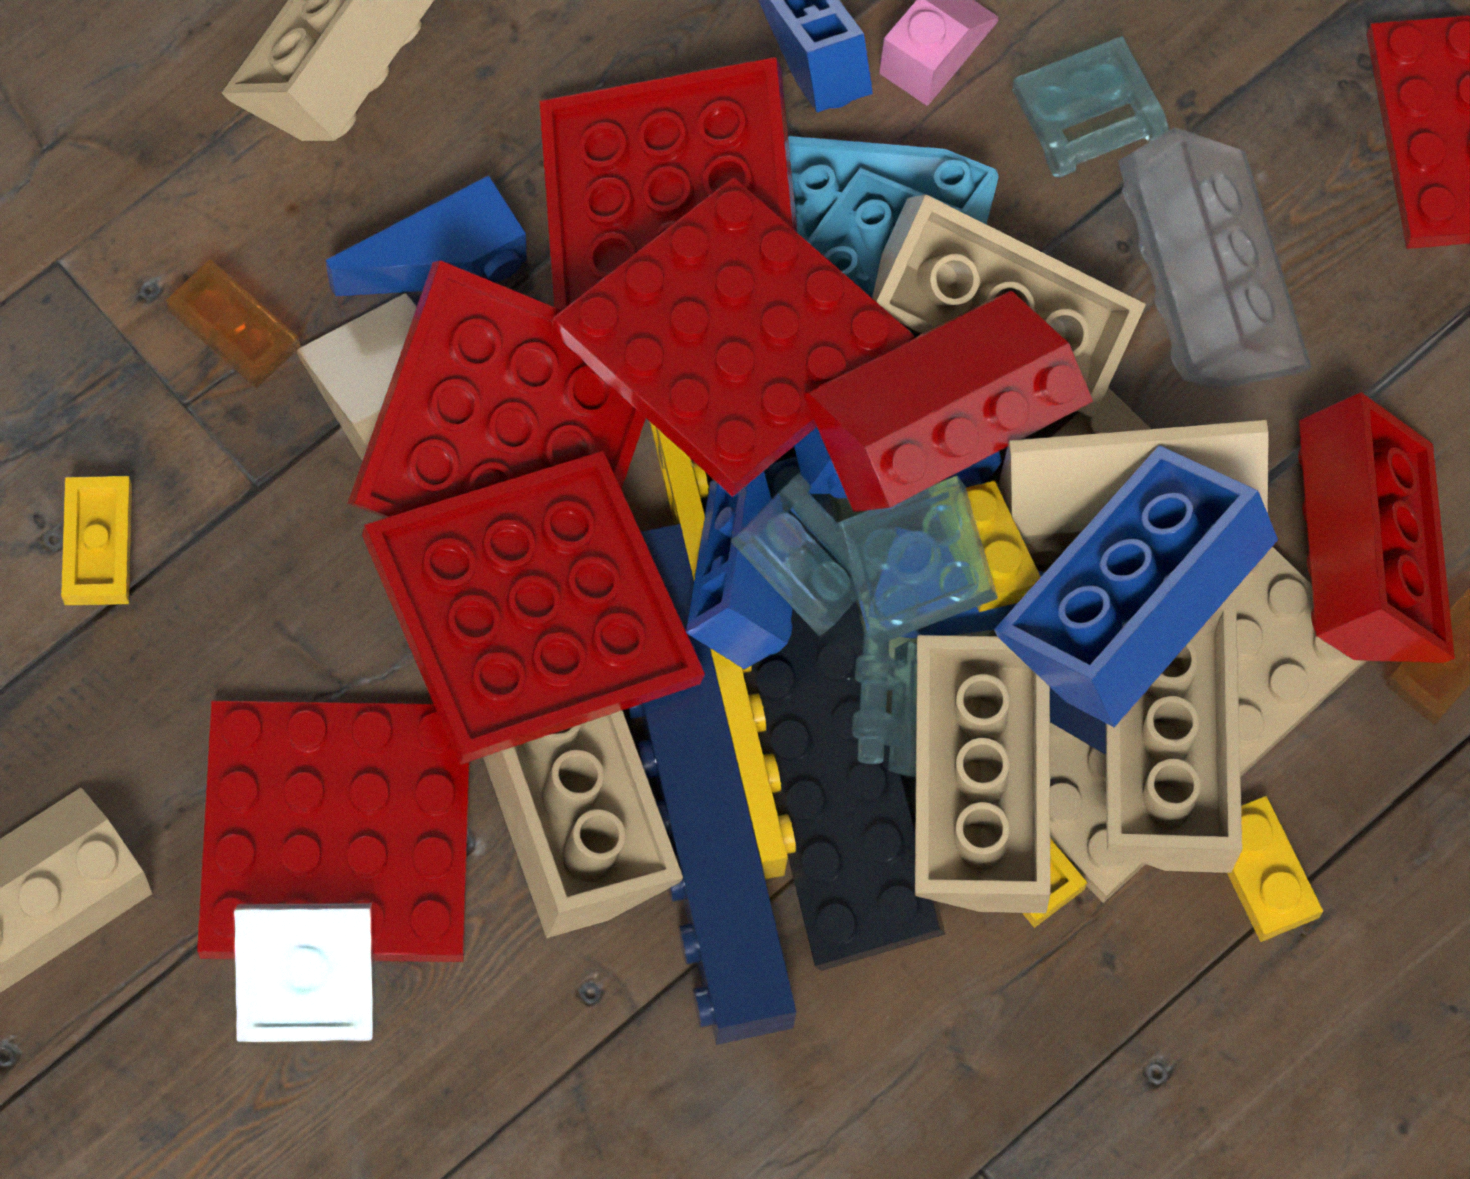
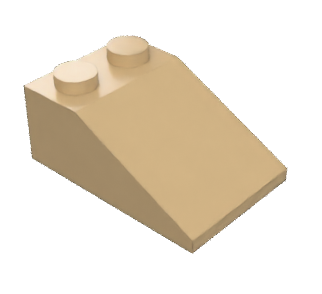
(357, 365)

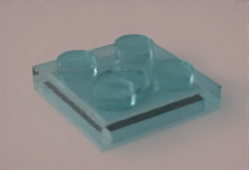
(917, 561)
(304, 972)

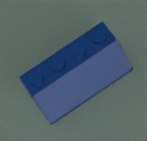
(1138, 583)

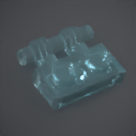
(872, 723)

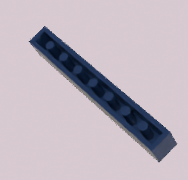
(713, 838)

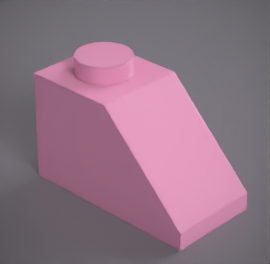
(933, 44)

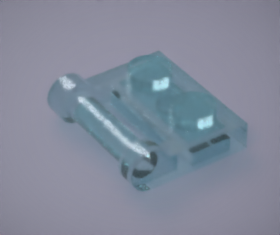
(1081, 90)
(794, 560)

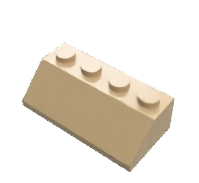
(323, 63)
(950, 263)
(1065, 481)
(1178, 760)
(981, 777)
(583, 823)
(61, 883)

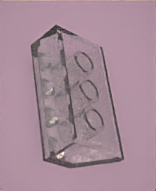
(1212, 261)

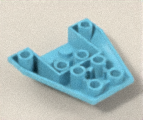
(856, 190)

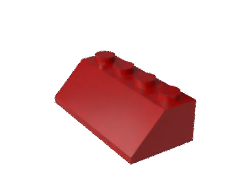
(945, 401)
(1374, 535)

